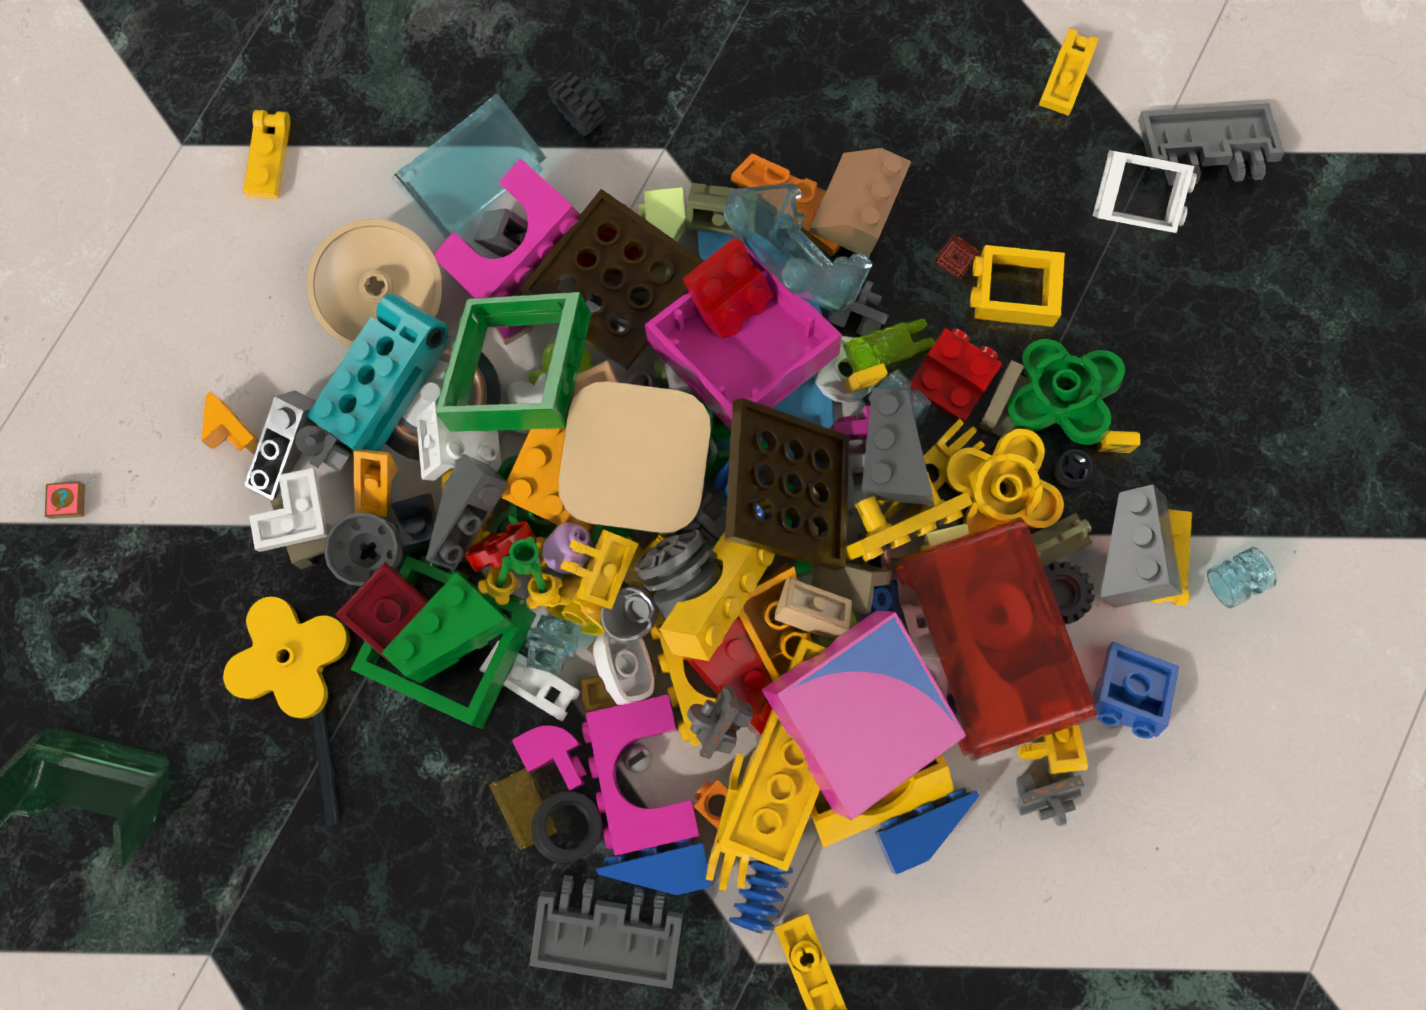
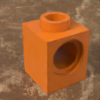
(703, 796)

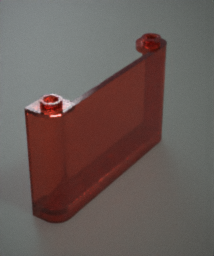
(999, 638)

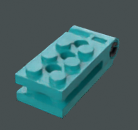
(380, 374)

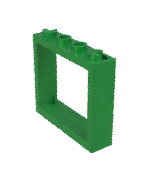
(552, 412)
(494, 675)

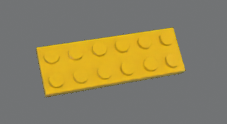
(774, 793)

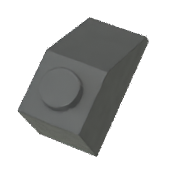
(501, 231)

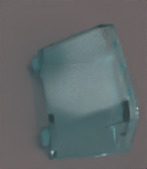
(465, 165)
(772, 230)

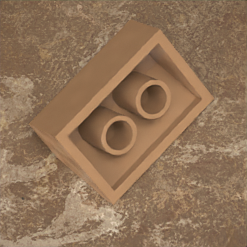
(860, 199)

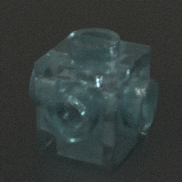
(550, 644)

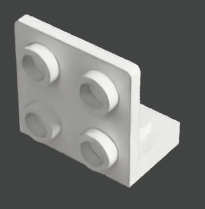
(443, 449)

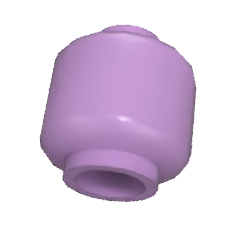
(557, 547)

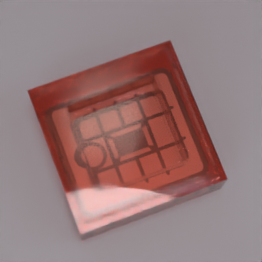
(956, 256)

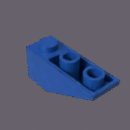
(920, 836)
(668, 871)

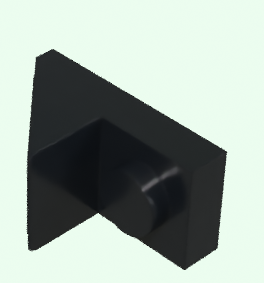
(416, 522)

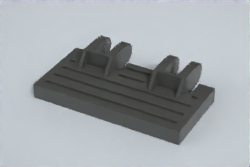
(1216, 134)
(606, 942)

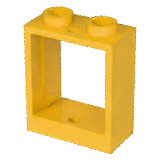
(1042, 315)

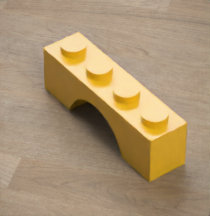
(701, 623)
(681, 692)
(921, 788)

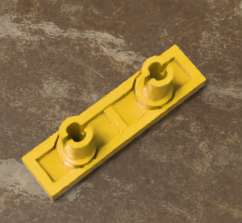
(881, 533)
(809, 964)

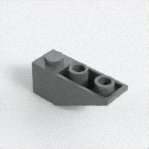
(277, 446)
(463, 509)

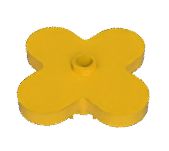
(1017, 466)
(298, 681)

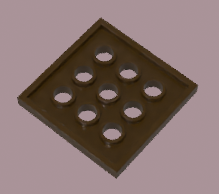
(632, 231)
(774, 498)

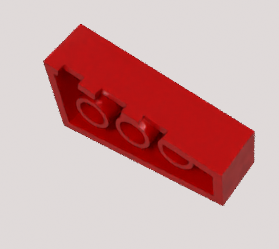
(740, 667)

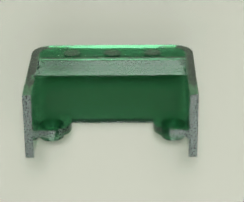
(88, 776)

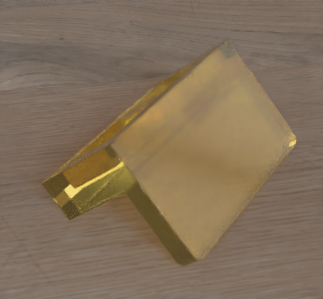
(518, 802)

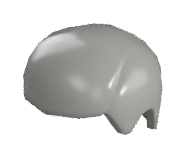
(631, 615)

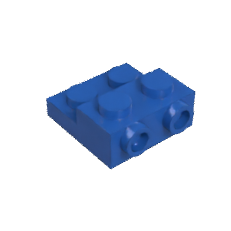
(1135, 691)

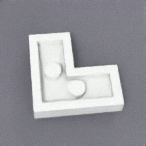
(300, 518)

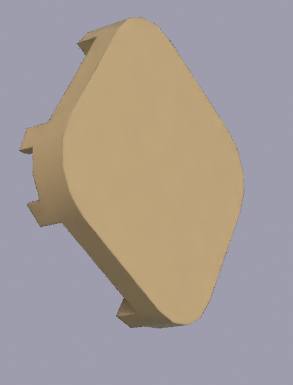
(634, 457)

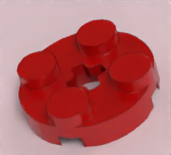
(495, 547)

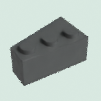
(893, 451)

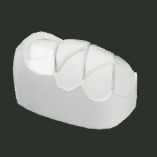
(624, 668)

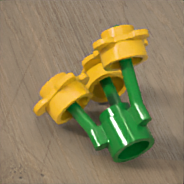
(528, 560)

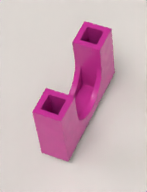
(548, 221)
(610, 734)

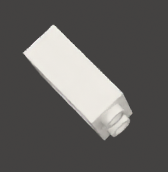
(1110, 183)

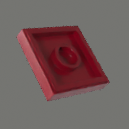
(382, 607)

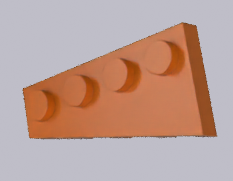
(761, 172)

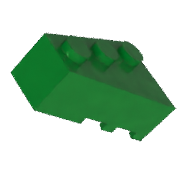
(446, 630)

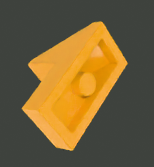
(223, 423)
(373, 482)

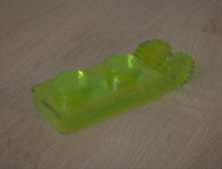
(886, 346)

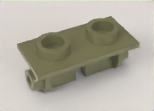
(1062, 539)

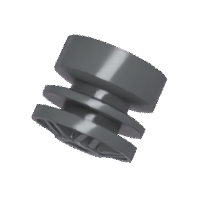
(348, 545)
(678, 569)

